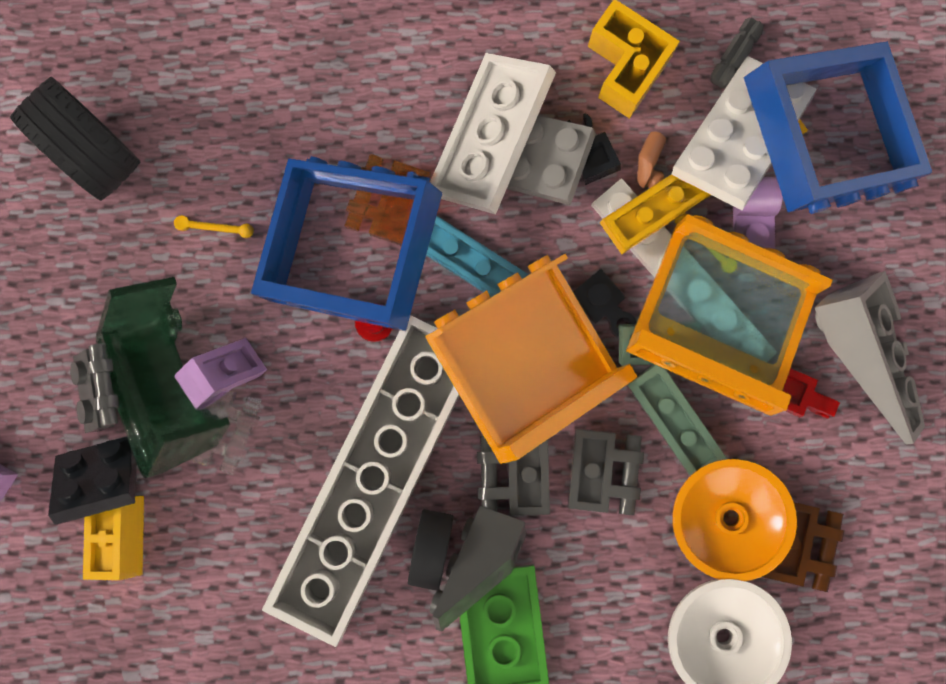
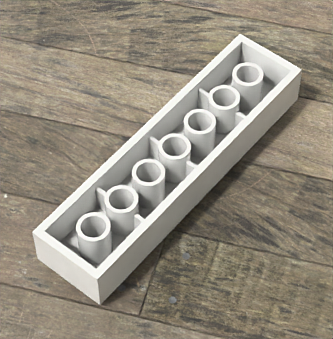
(366, 490)

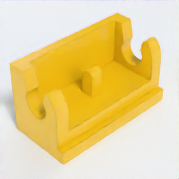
(114, 543)

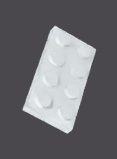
(492, 131)
(728, 149)

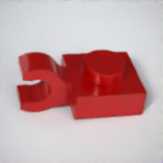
(804, 396)

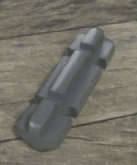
(737, 52)

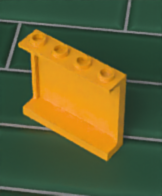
(526, 360)

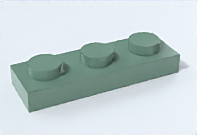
(675, 419)

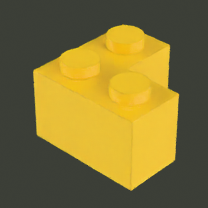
(635, 49)

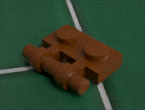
(798, 561)

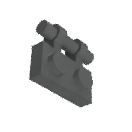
(92, 376)
(592, 472)
(527, 481)

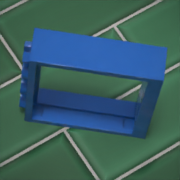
(786, 142)
(288, 222)

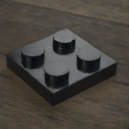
(92, 480)

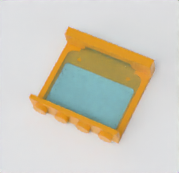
(727, 314)

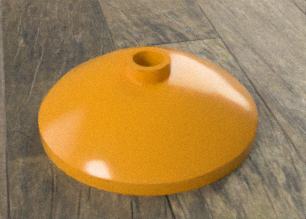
(757, 538)

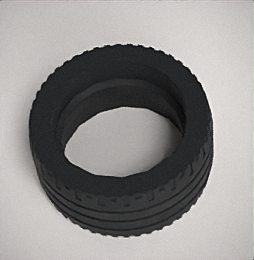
(74, 139)

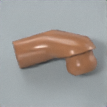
(648, 158)

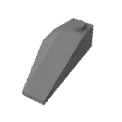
(864, 338)

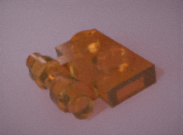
(392, 213)

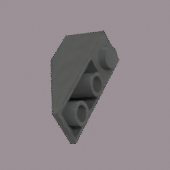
(485, 560)

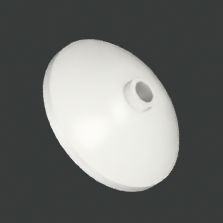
(757, 641)

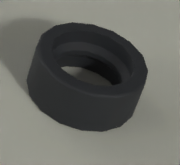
(430, 549)

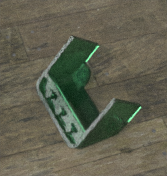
(155, 412)

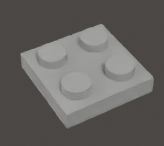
(553, 160)

